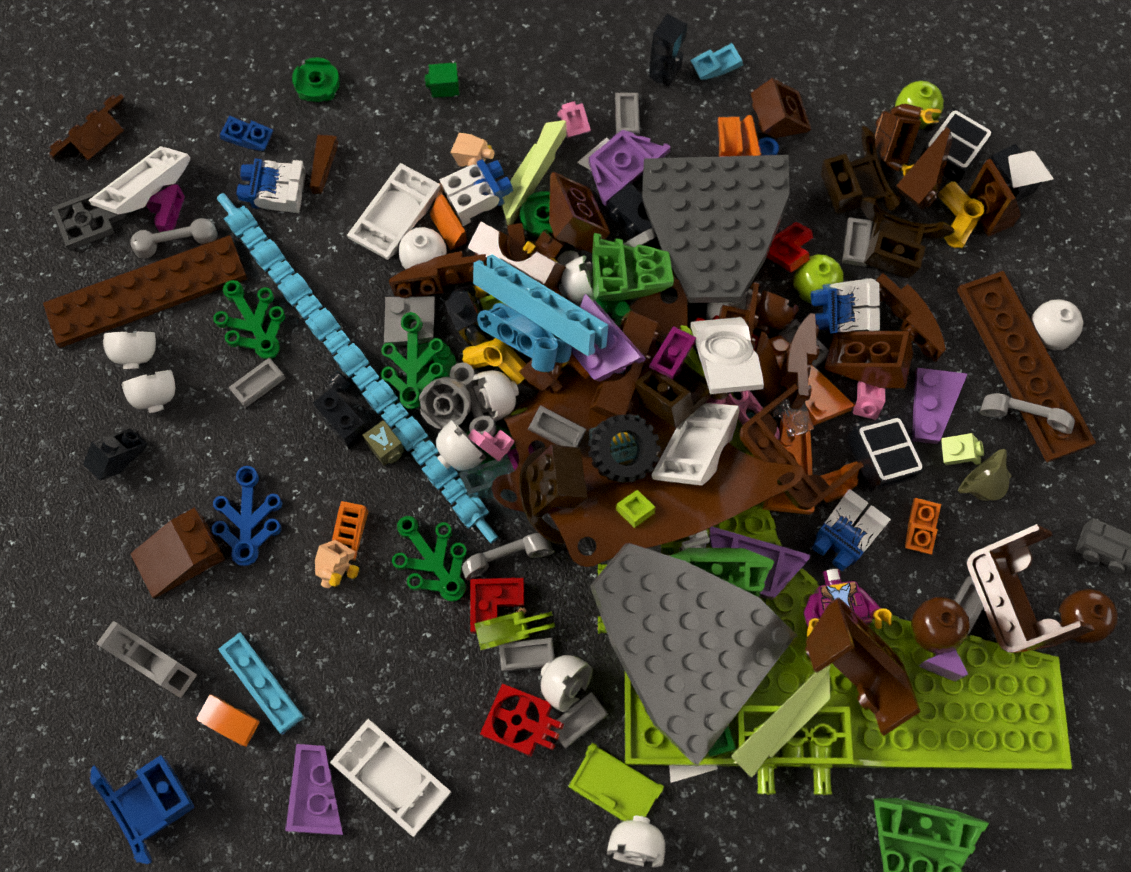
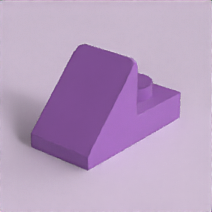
(946, 665)

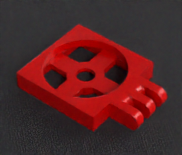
(540, 730)

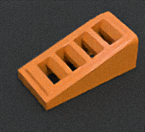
(362, 512)

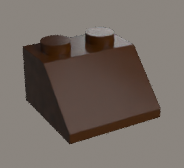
(779, 109)

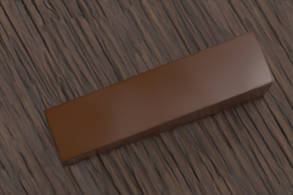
(323, 158)
(517, 242)

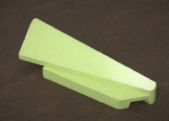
(533, 168)
(784, 722)

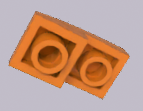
(922, 526)
(228, 720)

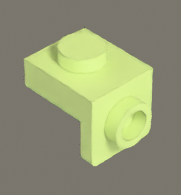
(962, 449)

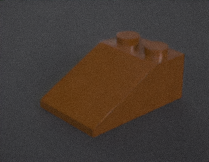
(925, 177)
(998, 201)
(574, 213)
(872, 357)
(177, 553)

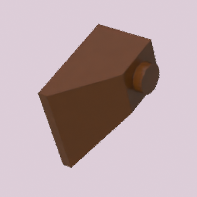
(770, 371)

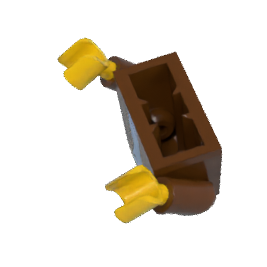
(897, 134)

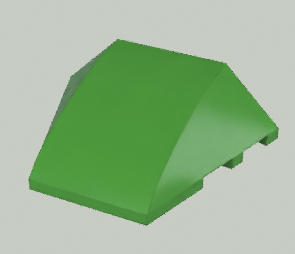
(628, 271)
(733, 565)
(924, 836)

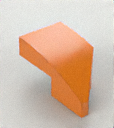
(840, 491)

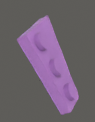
(933, 402)
(312, 794)

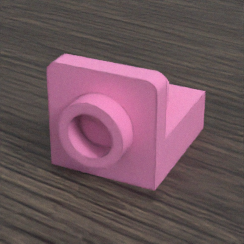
(575, 119)
(869, 401)
(495, 446)

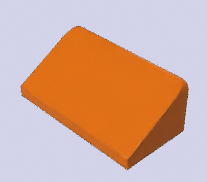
(749, 137)
(448, 223)

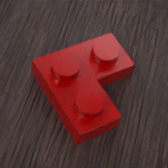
(787, 248)
(492, 593)

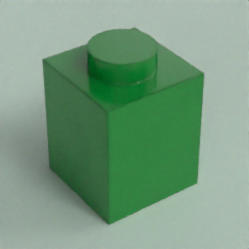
(442, 80)

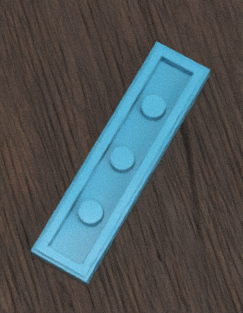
(261, 683)

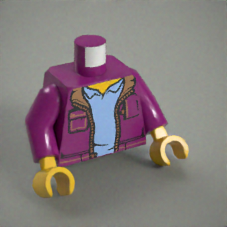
(851, 594)

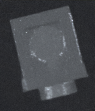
(794, 420)

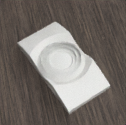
(142, 181)
(394, 211)
(727, 355)
(697, 445)
(390, 777)

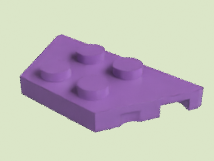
(622, 162)
(618, 352)
(786, 561)

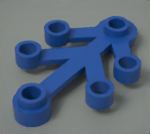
(246, 520)

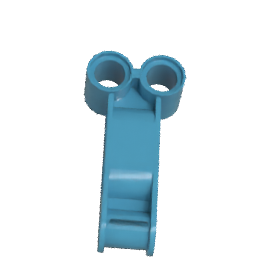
(524, 336)

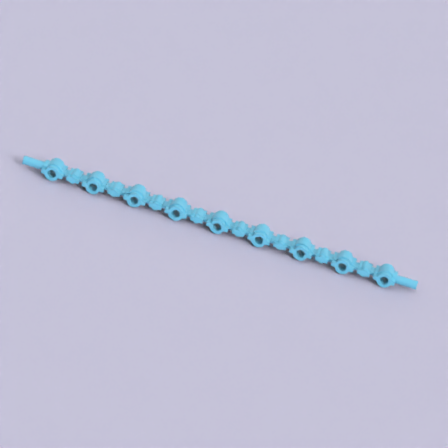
(353, 362)

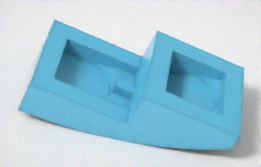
(717, 63)

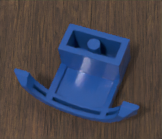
(145, 803)

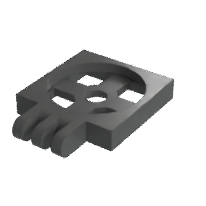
(61, 211)

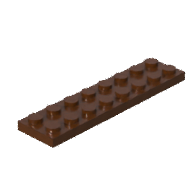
(143, 291)
(1023, 362)

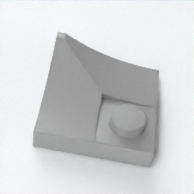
(397, 307)

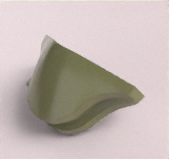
(989, 479)

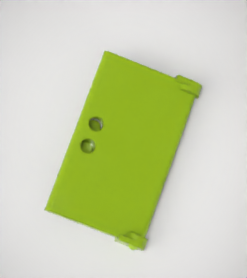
(614, 785)

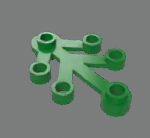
(252, 322)
(413, 364)
(433, 561)

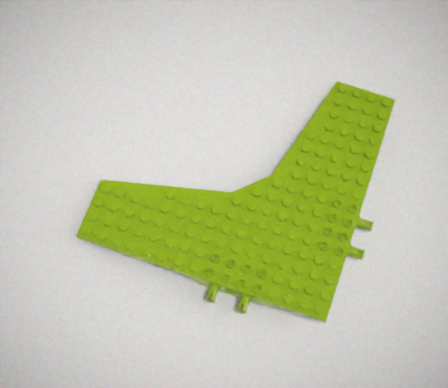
(993, 718)

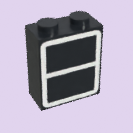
(967, 143)
(885, 452)

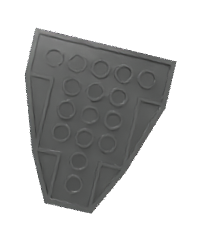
(716, 218)
(686, 642)

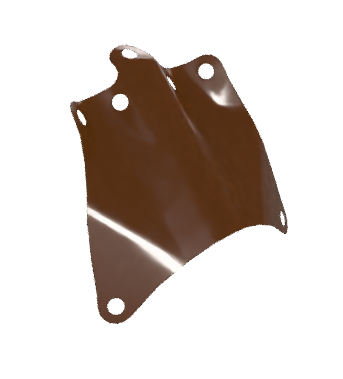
(679, 507)

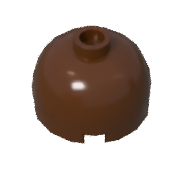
(774, 313)
(1091, 608)
(940, 625)

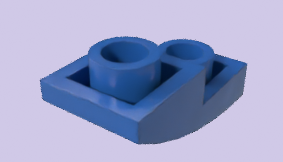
(246, 135)

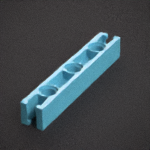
(541, 305)

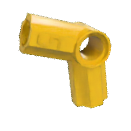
(960, 205)
(495, 354)

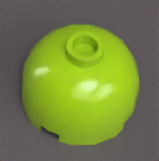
(922, 95)
(815, 273)

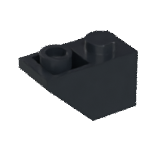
(113, 453)

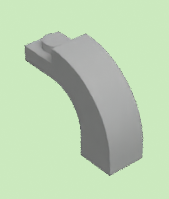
(146, 659)

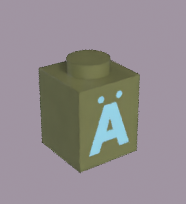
(384, 443)

